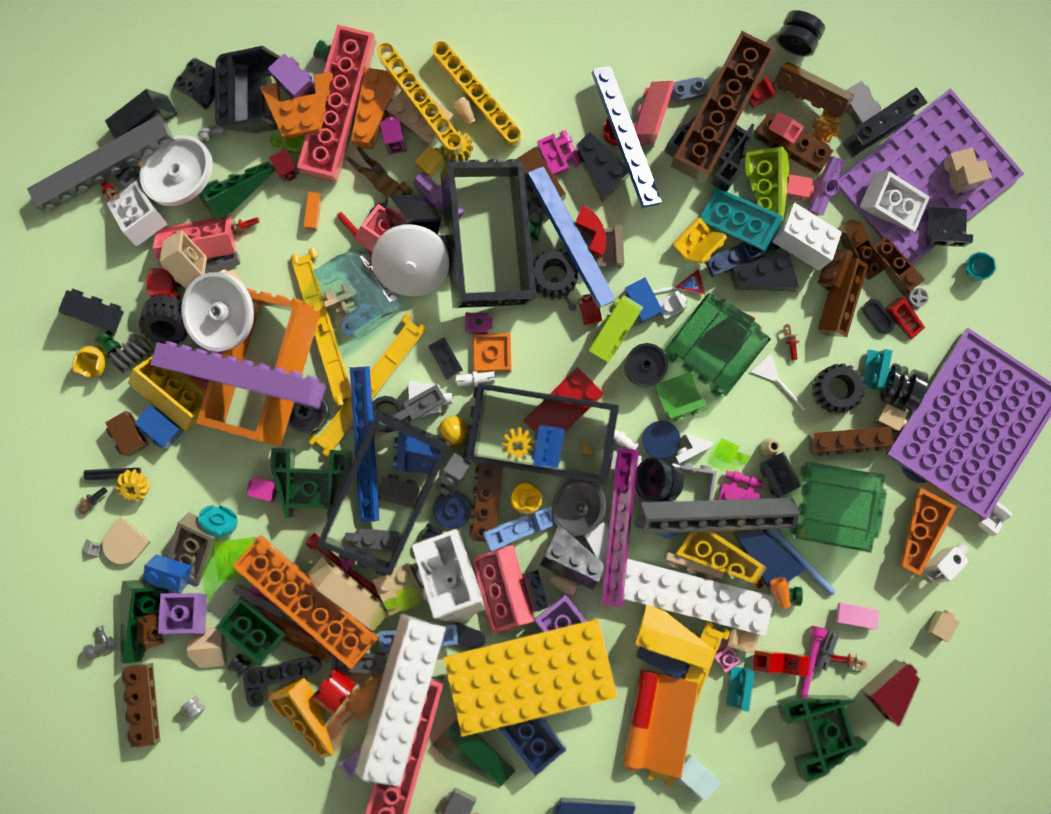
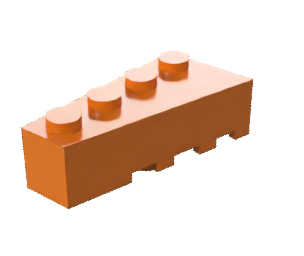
(376, 94)
(925, 527)

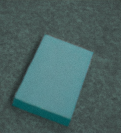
(741, 219)

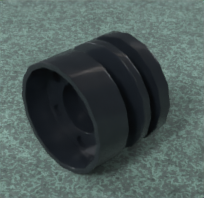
(905, 387)

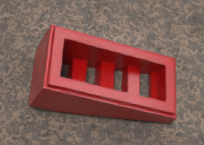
(910, 313)

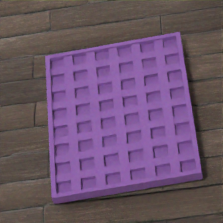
(918, 157)

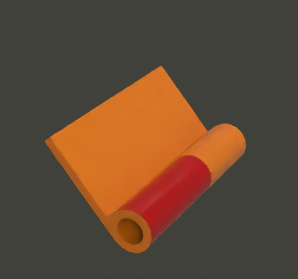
(660, 723)

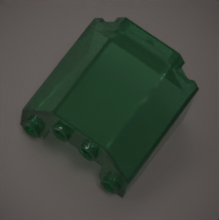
(717, 344)
(840, 507)

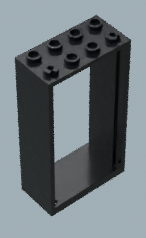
(491, 168)
(474, 433)
(362, 558)

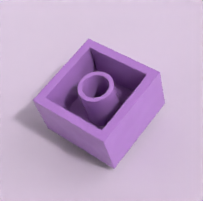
(291, 77)
(182, 613)
(559, 615)

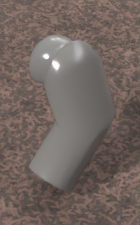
(205, 133)

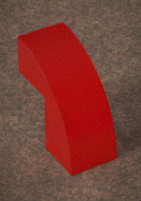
(591, 224)
(781, 662)

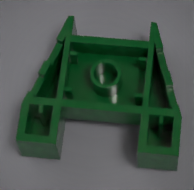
(309, 486)
(827, 729)

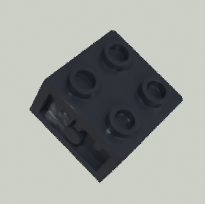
(947, 227)

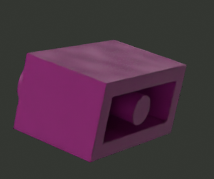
(393, 136)

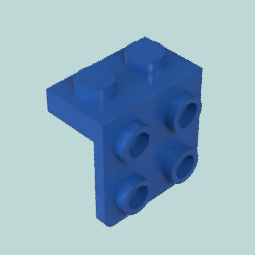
(413, 455)

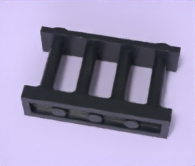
(884, 122)

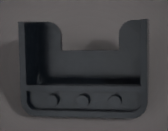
(239, 92)

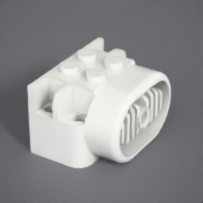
(448, 577)

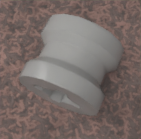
(919, 295)
(192, 707)

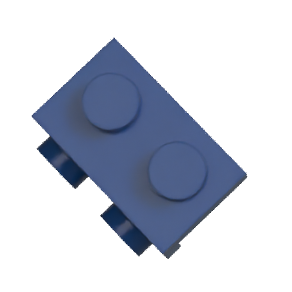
(548, 446)

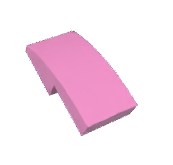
(857, 616)
(726, 656)

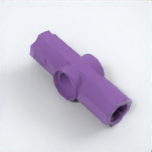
(826, 185)
(432, 192)

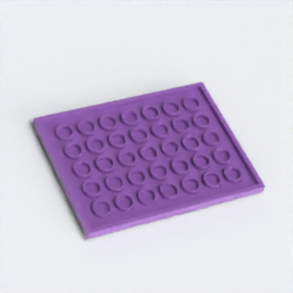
(974, 424)

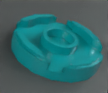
(217, 521)

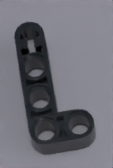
(282, 675)

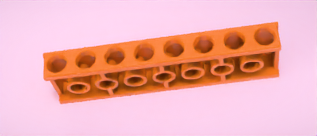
(297, 596)

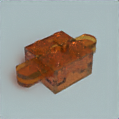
(362, 700)

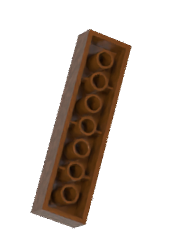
(722, 107)

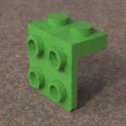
(680, 397)

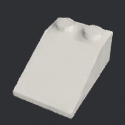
(894, 200)
(136, 214)

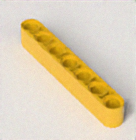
(473, 86)
(415, 91)

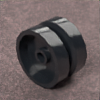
(800, 33)
(654, 357)
(313, 422)
(659, 480)

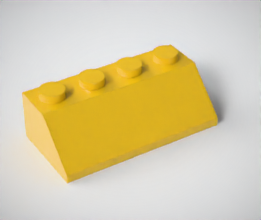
(170, 392)

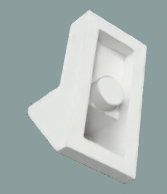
(696, 446)

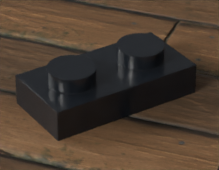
(445, 358)

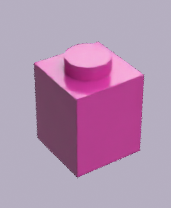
(262, 489)

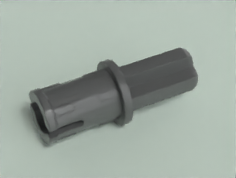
(827, 650)

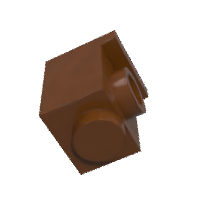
(148, 631)

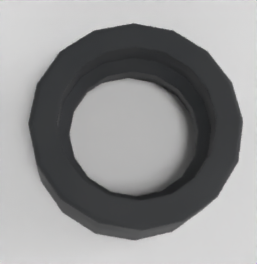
(381, 400)

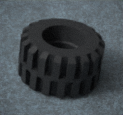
(559, 259)
(163, 320)
(852, 380)

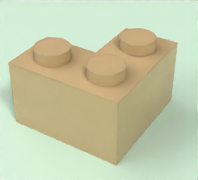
(965, 171)

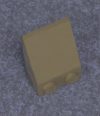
(192, 546)

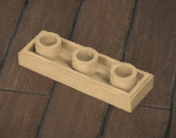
(693, 567)

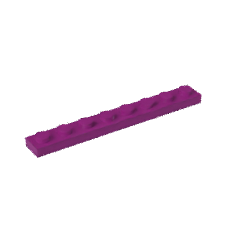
(620, 527)

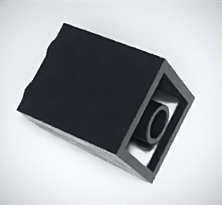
(412, 211)

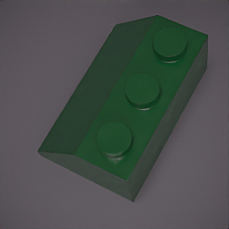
(250, 631)

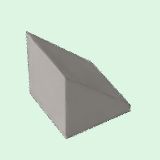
(91, 547)

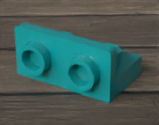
(876, 368)
(740, 688)

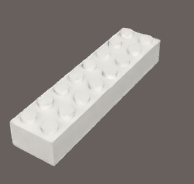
(697, 597)
(400, 700)

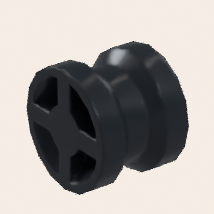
(430, 532)
(239, 665)

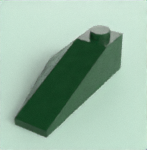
(226, 196)
(136, 602)
(473, 754)

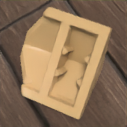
(207, 649)

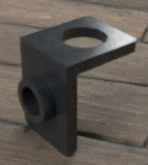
(127, 176)

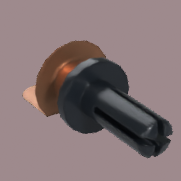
(91, 500)

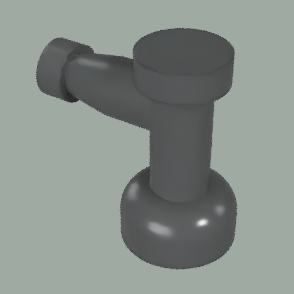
(534, 206)
(91, 651)

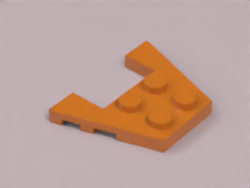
(300, 114)

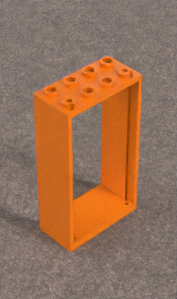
(291, 357)

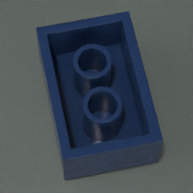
(534, 742)

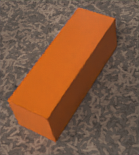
(312, 211)

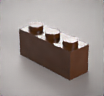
(531, 161)

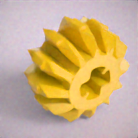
(467, 148)
(516, 437)
(132, 485)

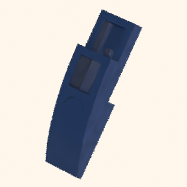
(736, 256)

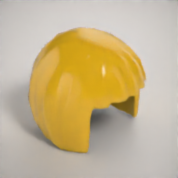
(89, 362)
(453, 430)
(526, 498)

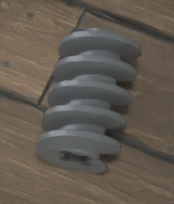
(130, 352)

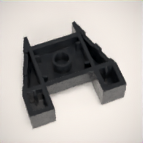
(730, 158)

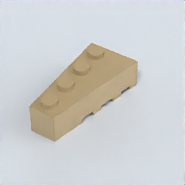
(347, 593)

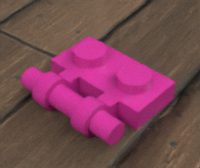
(553, 154)
(731, 492)

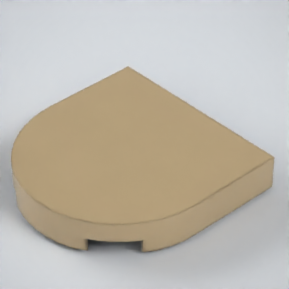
(124, 542)

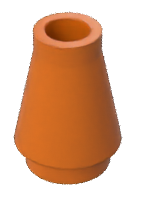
(780, 591)

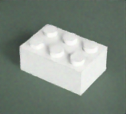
(807, 237)

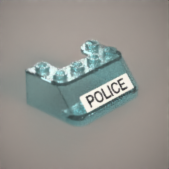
(375, 300)

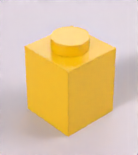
(430, 161)

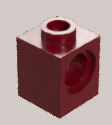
(284, 165)

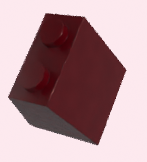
(893, 690)

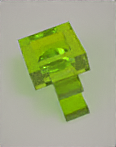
(292, 144)
(728, 451)
(405, 598)

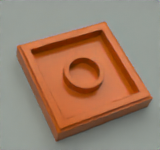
(492, 352)

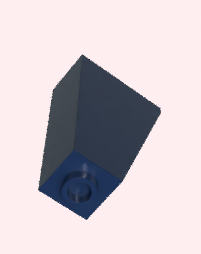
(768, 553)
(593, 806)

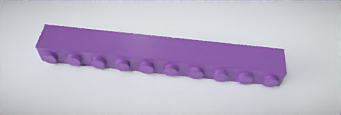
(239, 375)

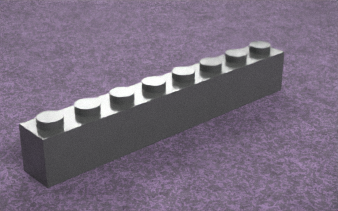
(101, 164)
(718, 515)

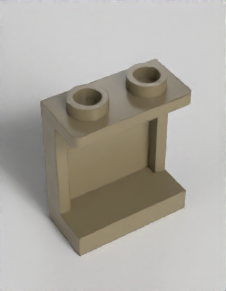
(614, 249)

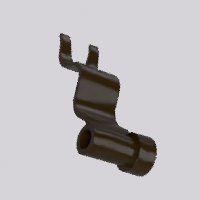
(379, 177)

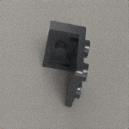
(197, 82)

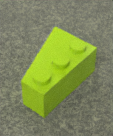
(615, 328)

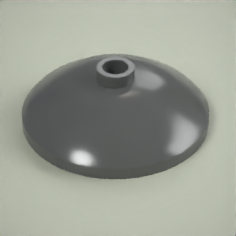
(569, 506)

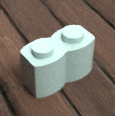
(698, 778)

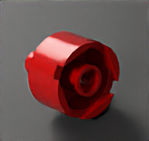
(161, 283)
(333, 691)

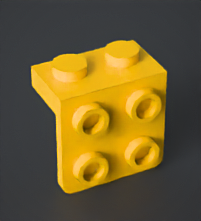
(698, 242)

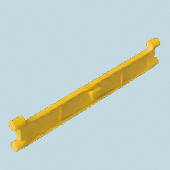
(324, 331)
(379, 375)
(698, 674)

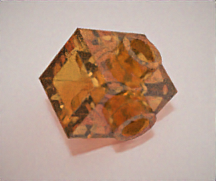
(825, 127)

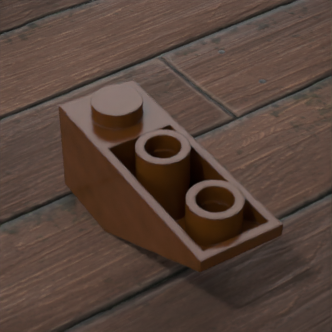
(857, 241)
(897, 266)

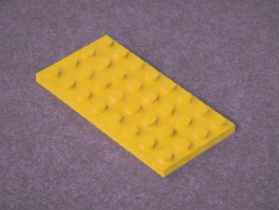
(530, 677)

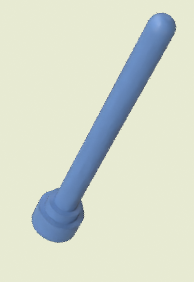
(776, 534)

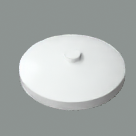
(177, 172)
(410, 260)
(217, 311)

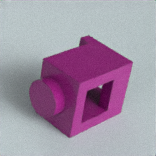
(472, 328)

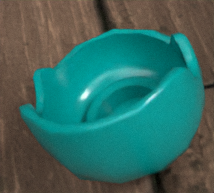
(980, 266)

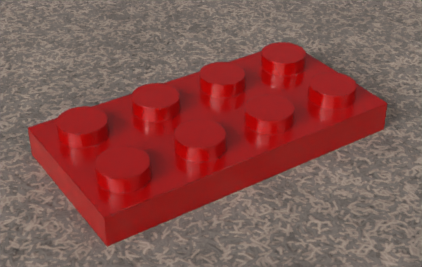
(562, 414)

